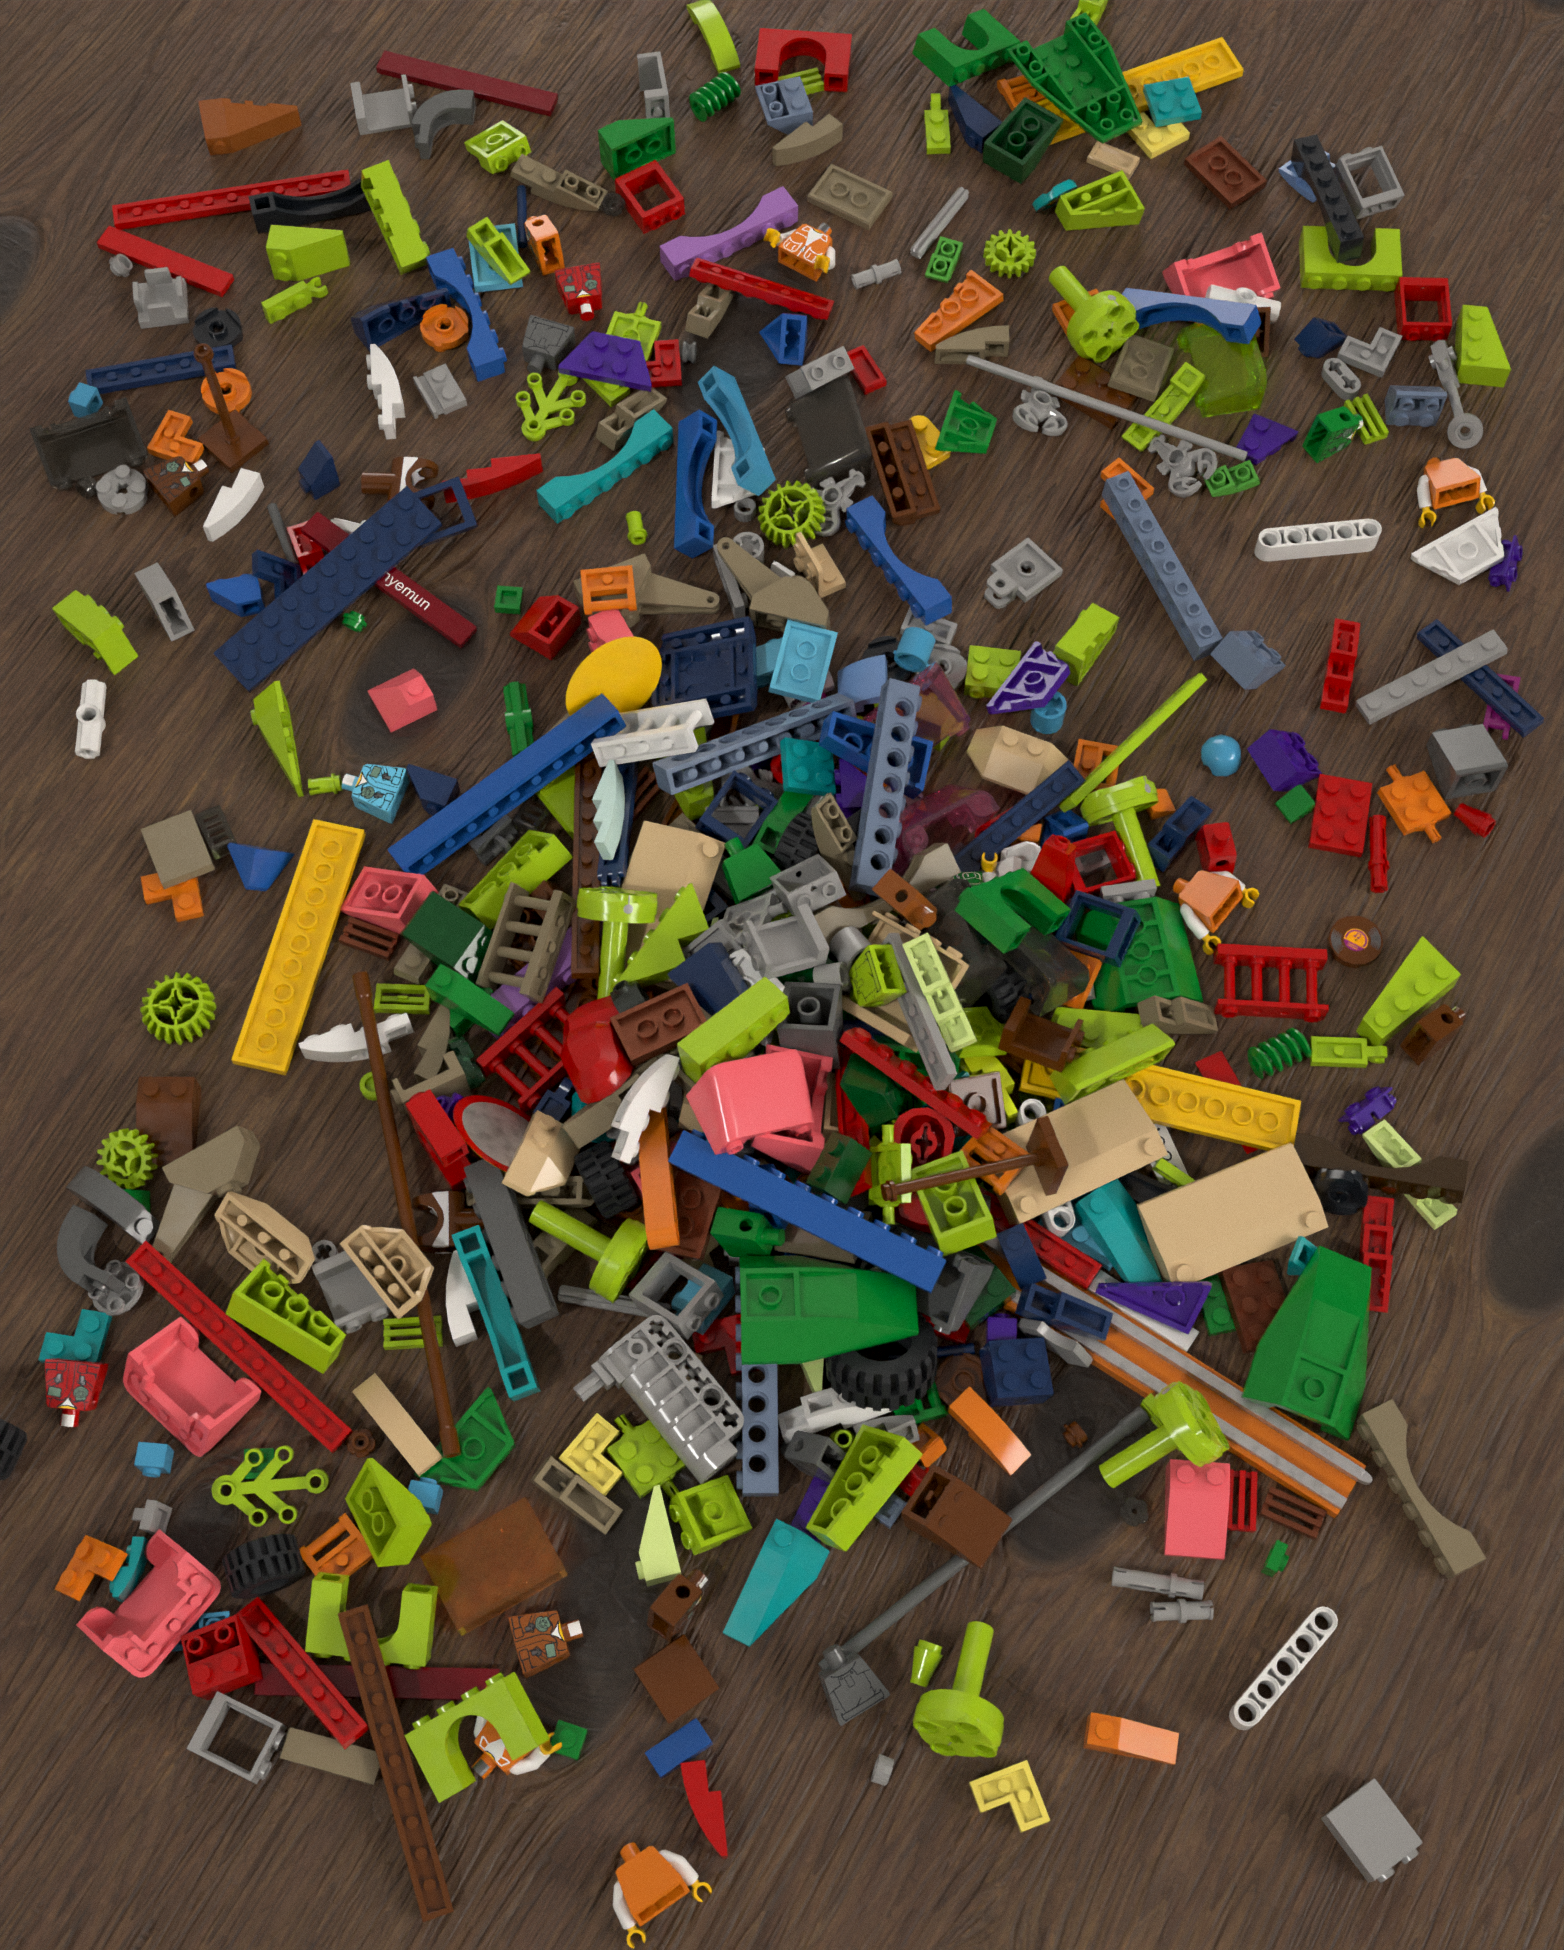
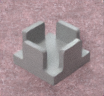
(161, 299)

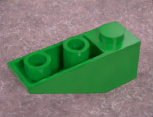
(776, 822)

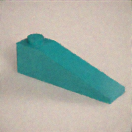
(1116, 1228)
(779, 1576)

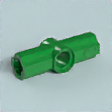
(518, 717)

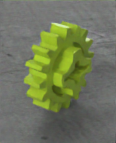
(1020, 258)
(117, 1152)

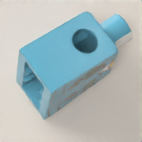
(378, 790)

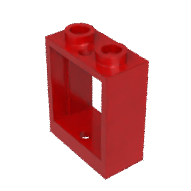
(642, 179)
(1411, 290)
(1116, 853)

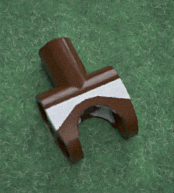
(404, 472)
(452, 1218)

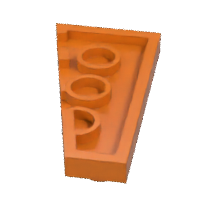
(963, 307)

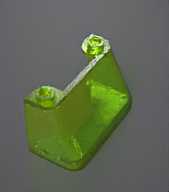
(1232, 371)

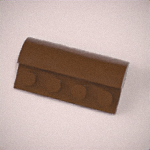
(902, 472)

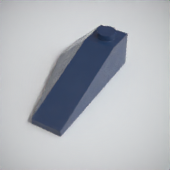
(390, 319)

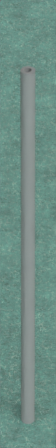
(1107, 407)

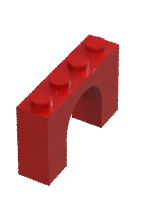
(779, 45)
(439, 1138)

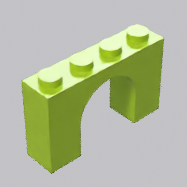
(1322, 271)
(407, 1646)
(436, 1740)

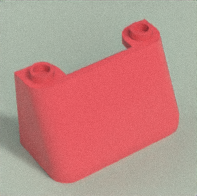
(1233, 267)
(752, 1100)
(793, 1152)
(187, 1388)
(156, 1610)

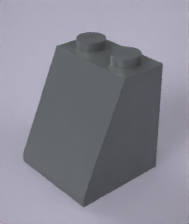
(1466, 761)
(814, 1020)

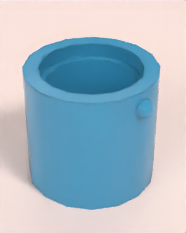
(914, 649)
(1051, 717)

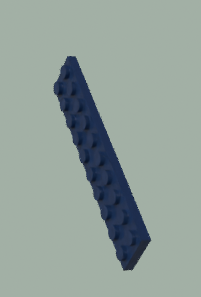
(327, 589)

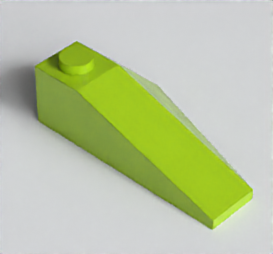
(275, 724)

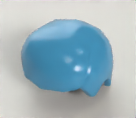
(1221, 755)

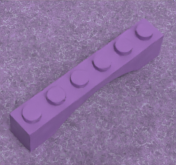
(774, 211)

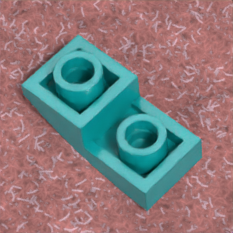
(128, 1577)

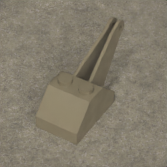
(655, 595)
(771, 596)
(200, 1180)

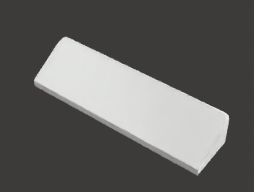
(1171, 1334)

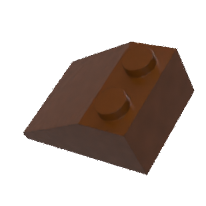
(169, 1115)

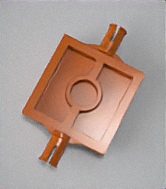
(1414, 803)

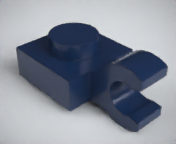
(556, 1103)

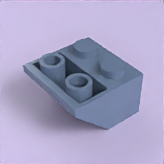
(785, 104)
(1414, 405)
(1247, 658)

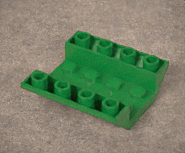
(1155, 962)

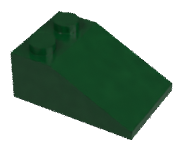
(1021, 140)
(448, 936)
(994, 1295)

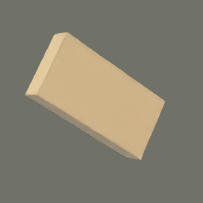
(1112, 159)

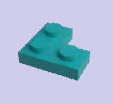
(84, 1345)

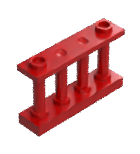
(1283, 960)
(513, 1043)

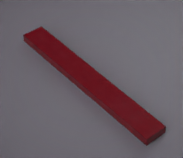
(451, 78)
(412, 1684)

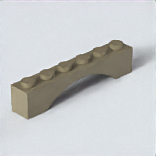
(927, 869)
(1452, 1545)

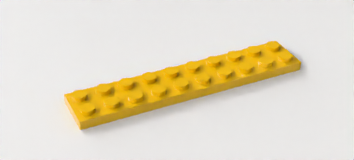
(1204, 65)
(298, 947)
(1196, 1105)

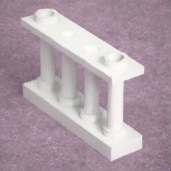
(654, 733)

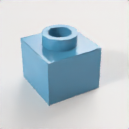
(85, 400)
(154, 1459)
(428, 1493)

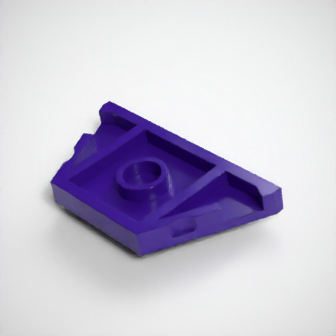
(609, 361)
(1030, 683)

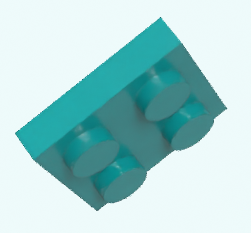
(1172, 101)
(807, 767)

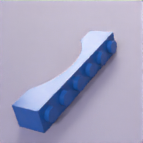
(1233, 320)
(483, 353)
(695, 442)
(924, 594)

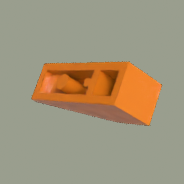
(1130, 1738)

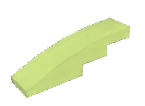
(939, 992)
(1395, 1153)

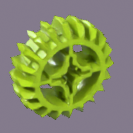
(811, 507)
(159, 1006)

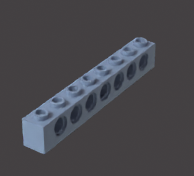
(1161, 565)
(907, 698)
(747, 745)
(764, 1482)

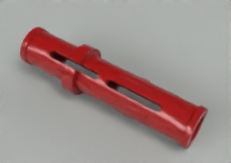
(1378, 861)

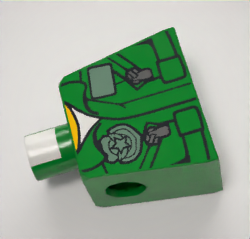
(1331, 433)

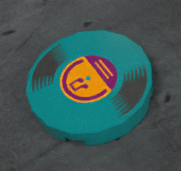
(1050, 199)

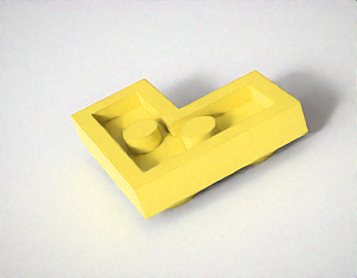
(1158, 139)
(586, 1458)
(1012, 1786)

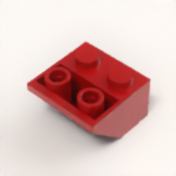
(548, 625)
(220, 1658)

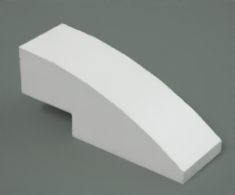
(233, 504)
(459, 1303)

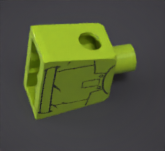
(876, 977)

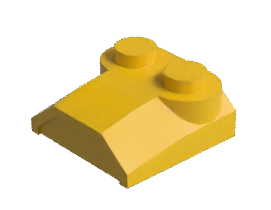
(927, 437)

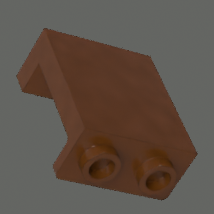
(1039, 1038)

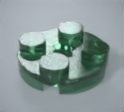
(464, 1054)

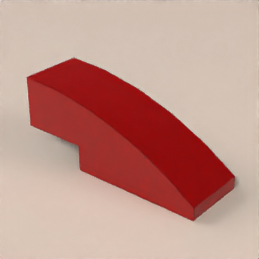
(705, 1805)

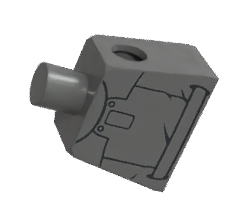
(546, 343)
(806, 1452)
(849, 1685)

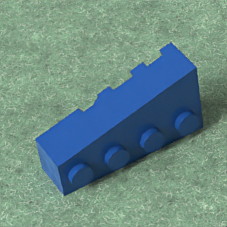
(852, 741)

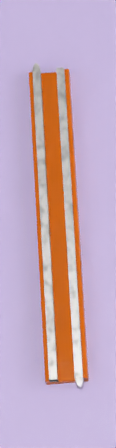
(1254, 1433)

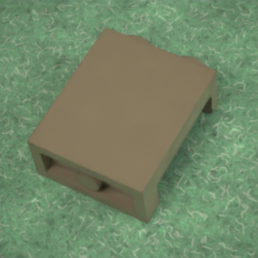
(442, 1084)

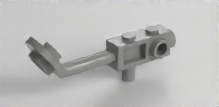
(1442, 359)

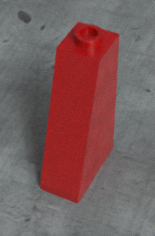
(1056, 866)

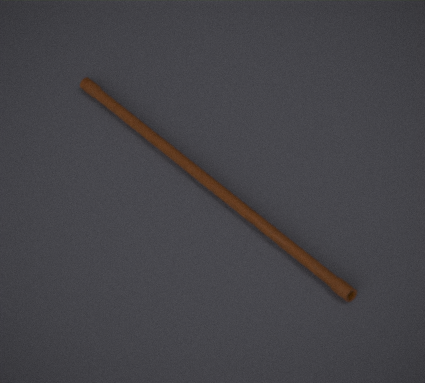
(363, 993)

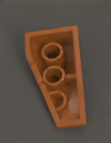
(237, 125)

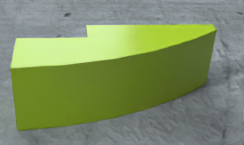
(497, 251)

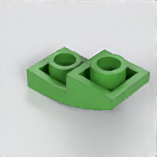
(944, 259)
(1232, 480)

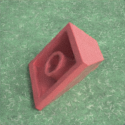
(403, 699)

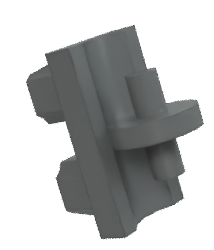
(495, 840)

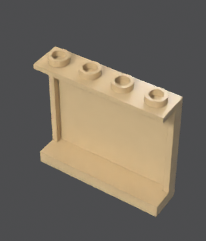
(890, 1017)

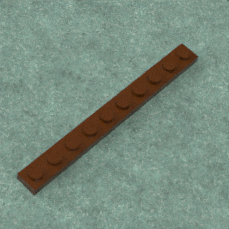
(585, 932)
(395, 1763)

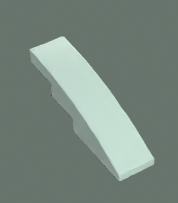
(610, 807)

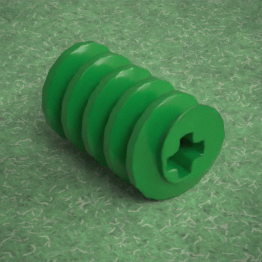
(714, 96)
(1277, 1051)

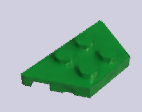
(965, 427)
(483, 1446)

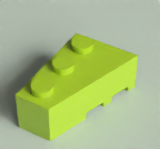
(696, 798)

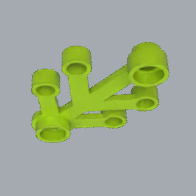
(548, 405)
(264, 1486)

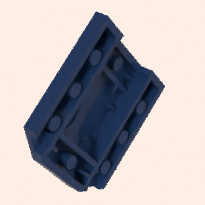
(710, 664)

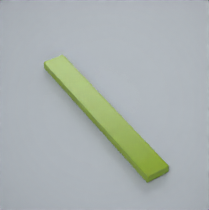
(1132, 742)

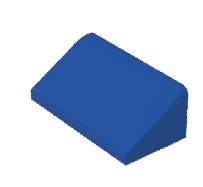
(678, 1748)

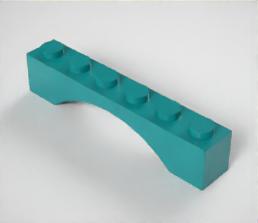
(569, 493)
(495, 1310)

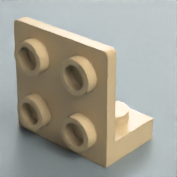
(817, 567)

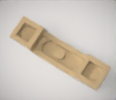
(397, 1424)

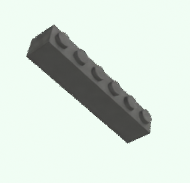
(511, 1244)

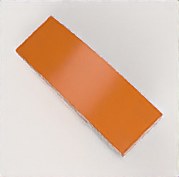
(989, 1431)

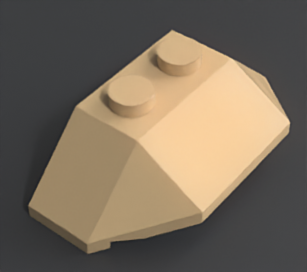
(1013, 758)
(542, 1157)
(258, 1232)
(390, 1265)

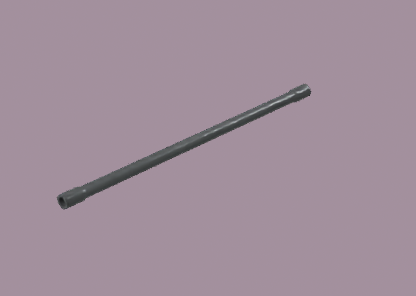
(1124, 1428)

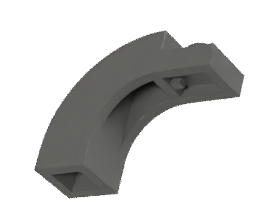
(438, 112)
(114, 1203)
(76, 1251)

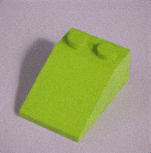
(305, 252)
(955, 1210)
(387, 1515)

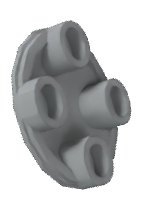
(114, 1303)

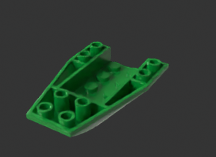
(1081, 79)
(818, 1309)
(1317, 1345)

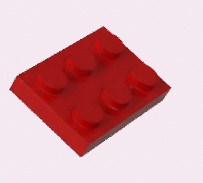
(1340, 815)

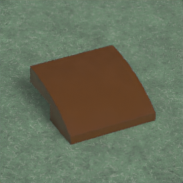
(676, 1678)

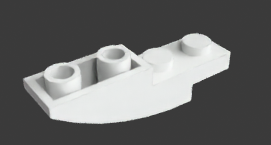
(385, 389)
(345, 1045)
(646, 1093)
(823, 1411)

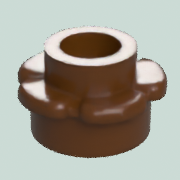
(1074, 1435)
(361, 1450)

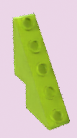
(663, 945)

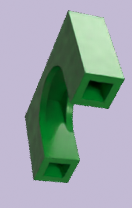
(957, 64)
(992, 907)

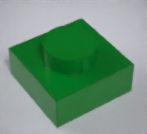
(508, 599)
(269, 1454)
(1276, 1559)
(571, 1737)

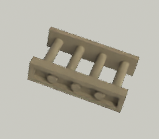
(546, 950)

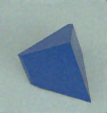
(787, 338)
(1065, 825)
(258, 865)

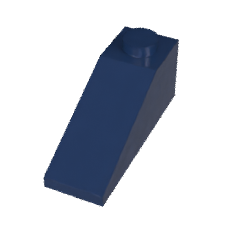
(972, 118)

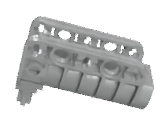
(669, 1397)

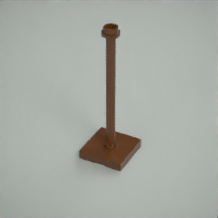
(233, 438)
(1044, 1155)

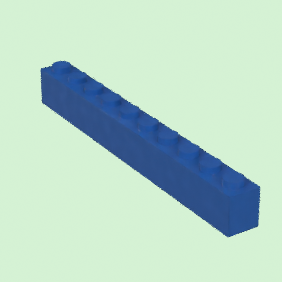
(506, 787)
(809, 1212)

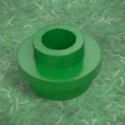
(354, 621)

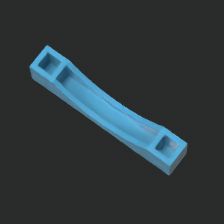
(725, 398)

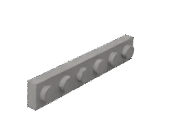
(1431, 677)
(922, 1021)

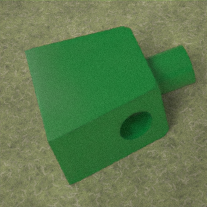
(747, 870)
(745, 1233)

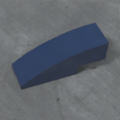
(1178, 832)
(1064, 1312)

